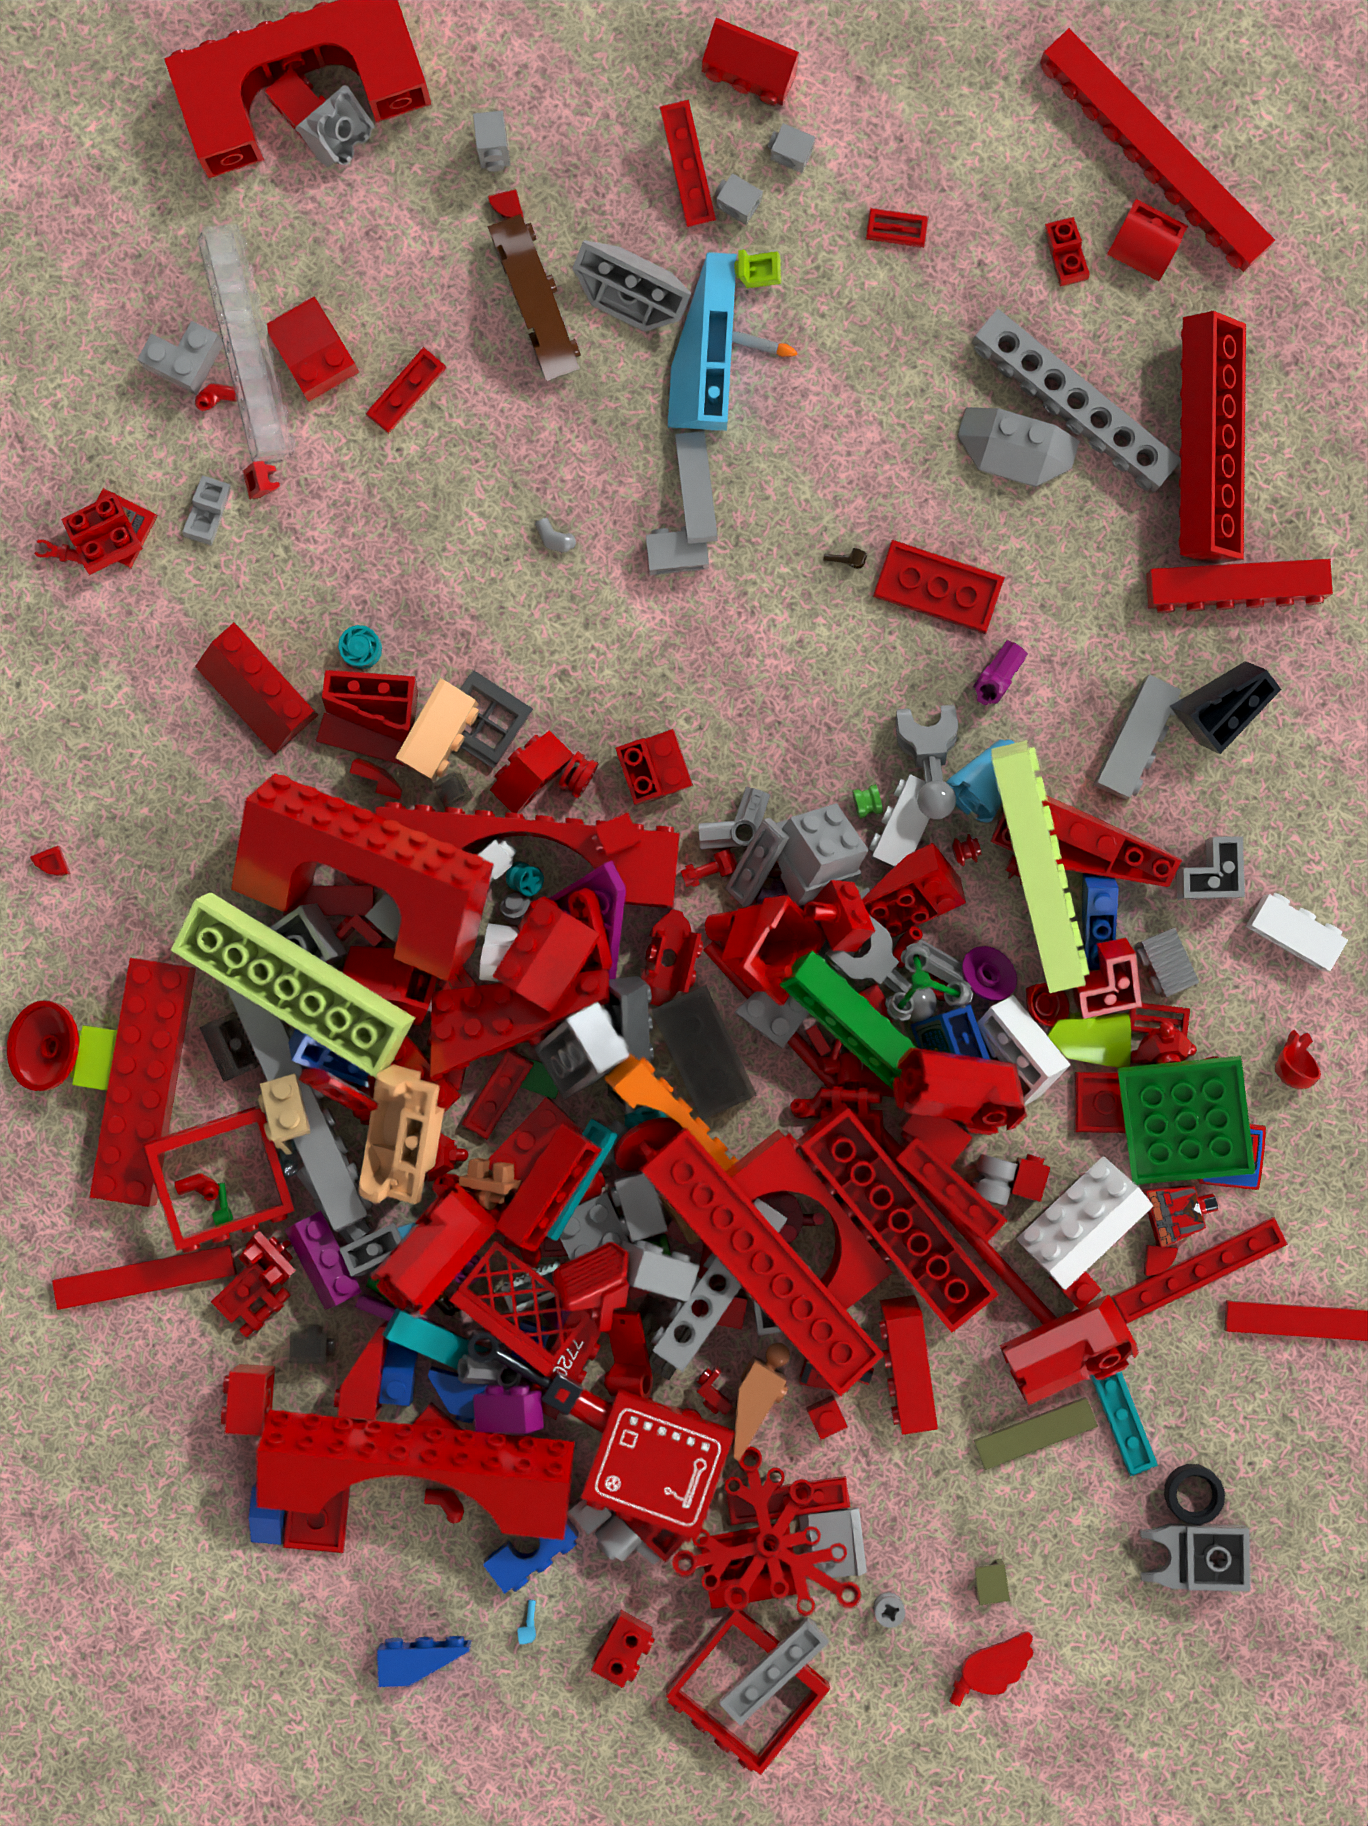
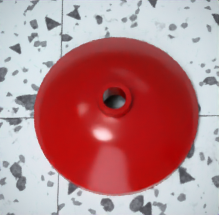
(42, 1046)

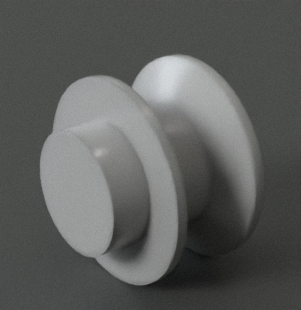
(514, 907)

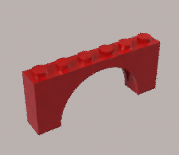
(779, 1167)

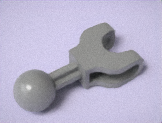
(929, 750)
(877, 965)

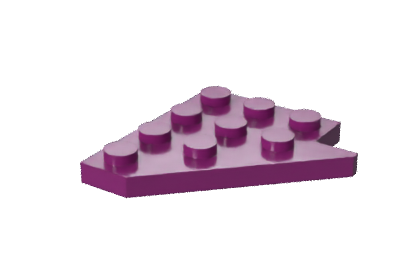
(611, 895)

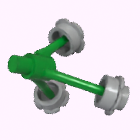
(916, 960)

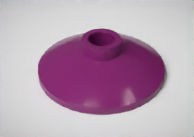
(989, 973)

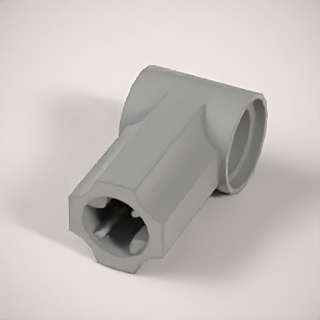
(486, 1373)

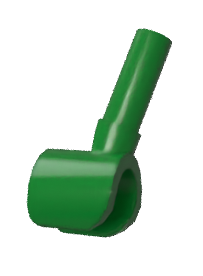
(224, 1214)

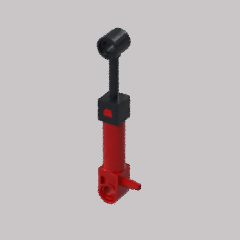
(558, 1391)

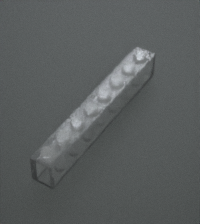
(246, 344)

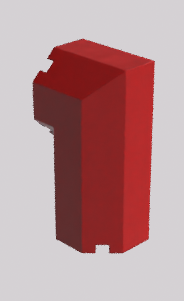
(960, 1088)
(434, 1251)
(1070, 1350)

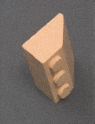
(438, 731)

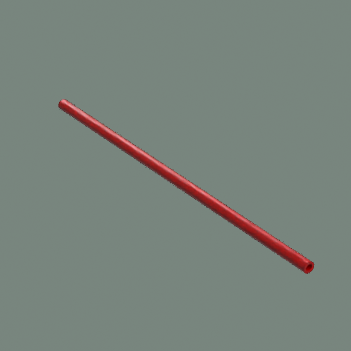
(893, 1149)

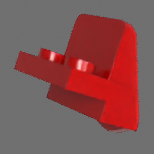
(594, 1283)

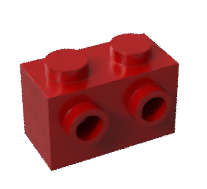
(623, 1649)

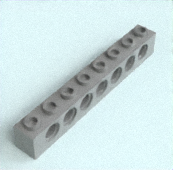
(1072, 385)

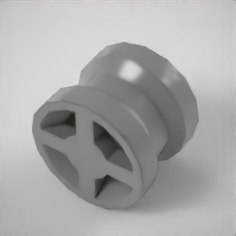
(887, 1603)

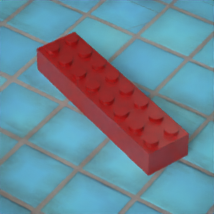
(1212, 438)
(142, 1079)
(897, 1217)

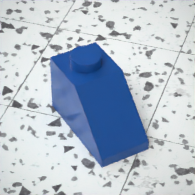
(398, 1375)
(455, 1394)
(264, 1523)

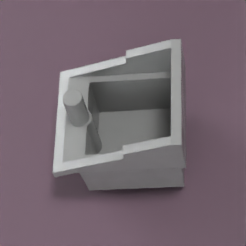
(819, 850)

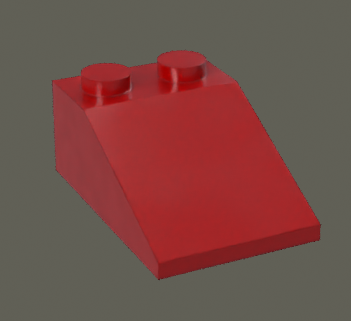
(311, 348)
(361, 1389)

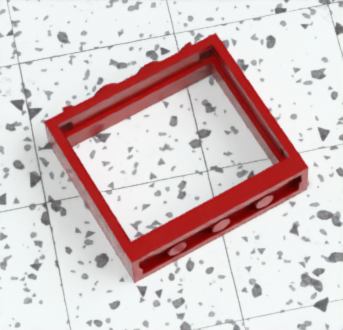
(200, 1132)
(724, 1737)

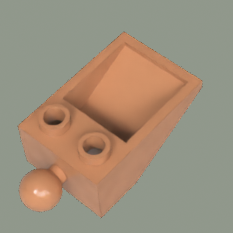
(756, 1393)

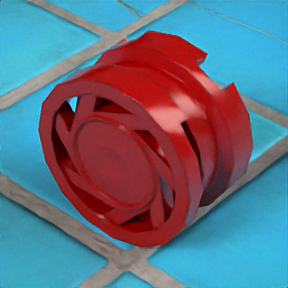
(580, 777)

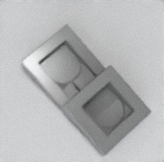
(207, 510)

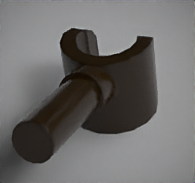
(856, 560)

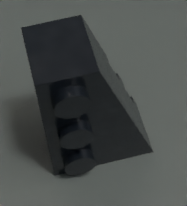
(1226, 705)

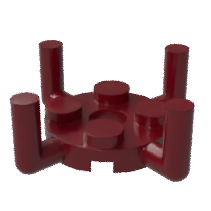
(790, 1208)

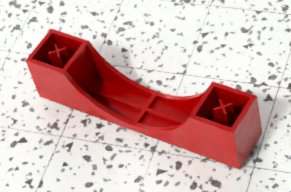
(645, 868)
(512, 1477)

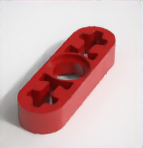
(595, 920)

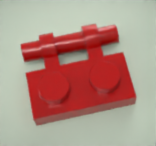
(870, 1119)
(242, 1293)

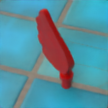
(993, 1667)

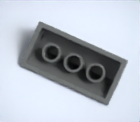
(631, 1021)

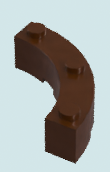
(534, 296)

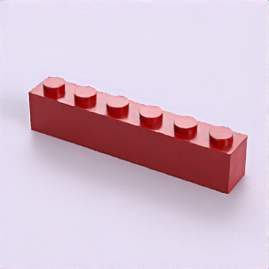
(1239, 584)

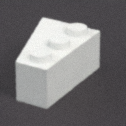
(1019, 1040)

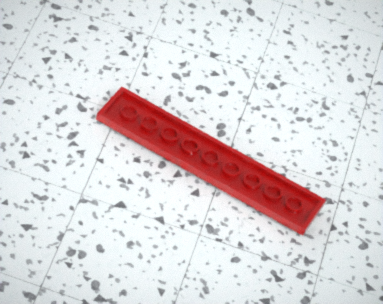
(762, 1261)

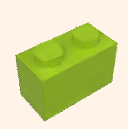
(94, 1057)

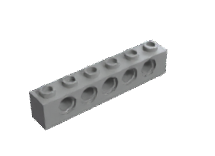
(681, 1353)

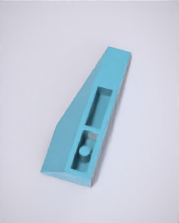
(704, 351)

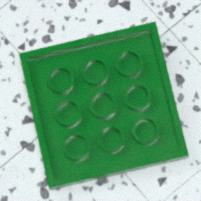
(1186, 1120)

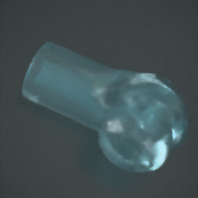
(289, 1162)

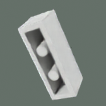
(903, 825)
(1297, 932)

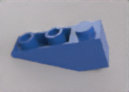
(1098, 914)
(409, 1662)

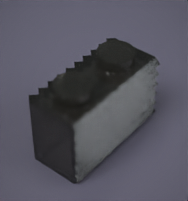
(229, 1046)

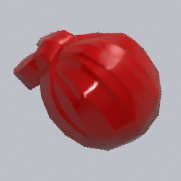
(1296, 1064)

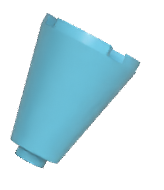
(977, 786)

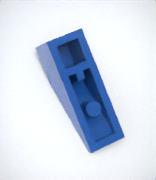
(315, 1055)

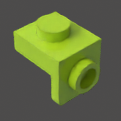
(758, 269)

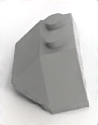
(629, 286)
(1016, 445)

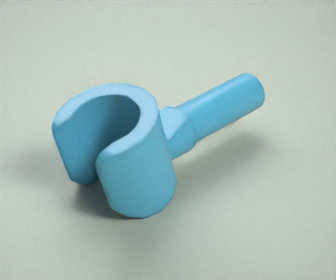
(528, 1633)

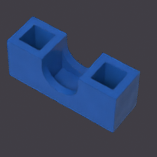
(512, 1567)

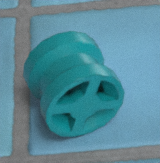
(524, 878)

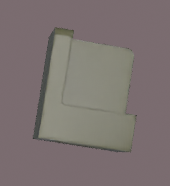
(991, 1583)

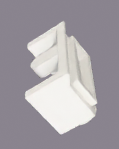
(501, 854)

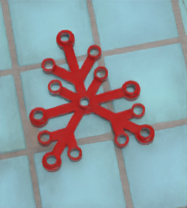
(800, 1565)

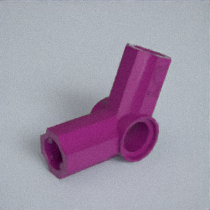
(997, 677)

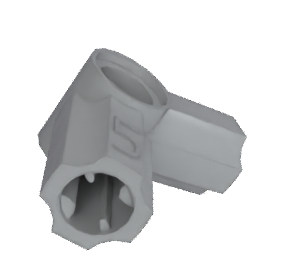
(749, 814)

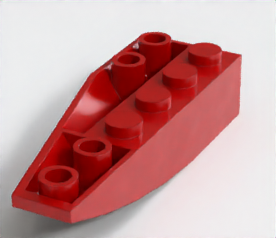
(1099, 847)

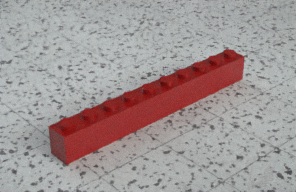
(1155, 150)

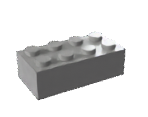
(581, 1050)

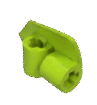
(1094, 1039)

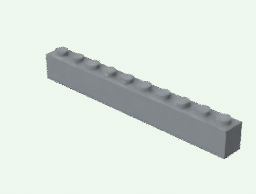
(321, 1149)

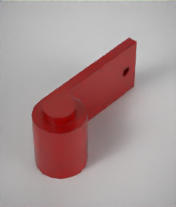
(630, 1355)

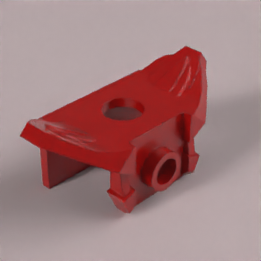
(672, 933)

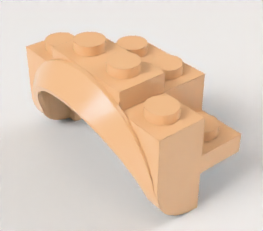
(400, 1136)

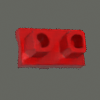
(271, 1256)

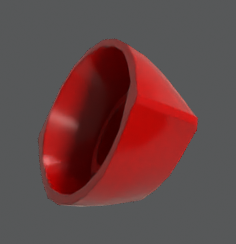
(1046, 1006)

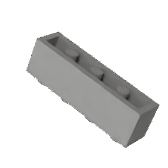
(1137, 738)

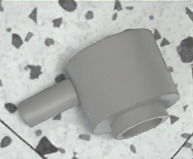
(619, 1541)

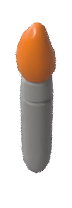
(780, 349)

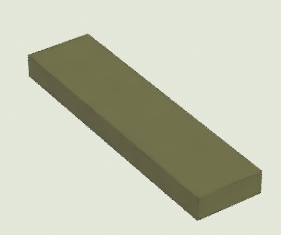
(1035, 1433)

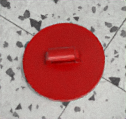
(644, 1142)

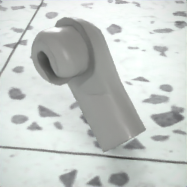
(554, 540)

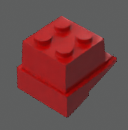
(768, 942)

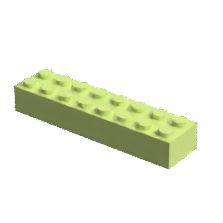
(1038, 868)
(292, 984)

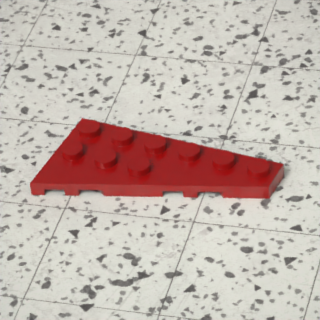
(495, 1017)

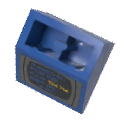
(951, 1033)

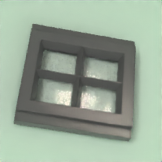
(497, 722)

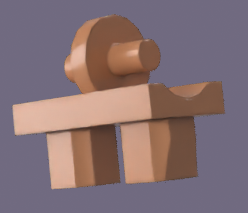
(490, 1186)

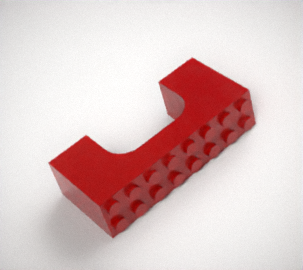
(225, 75)
(431, 881)

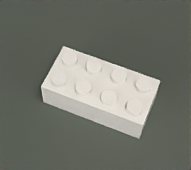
(1084, 1222)

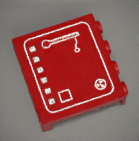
(657, 1465)

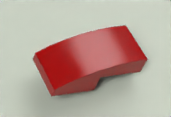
(1066, 251)

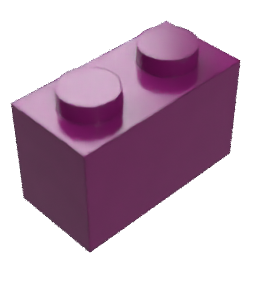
(508, 1410)

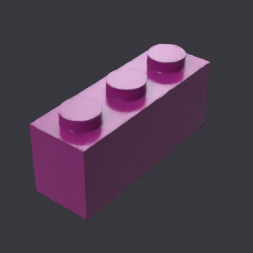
(322, 1260)

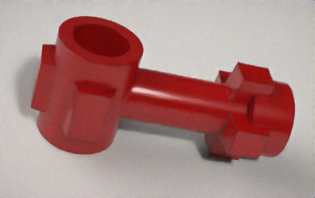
(724, 863)

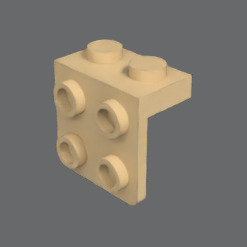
(284, 1110)

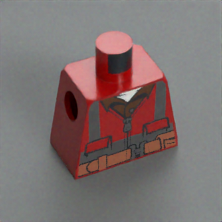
(1177, 1212)

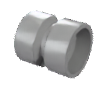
(994, 1178)

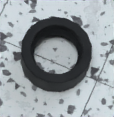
(1215, 1505)

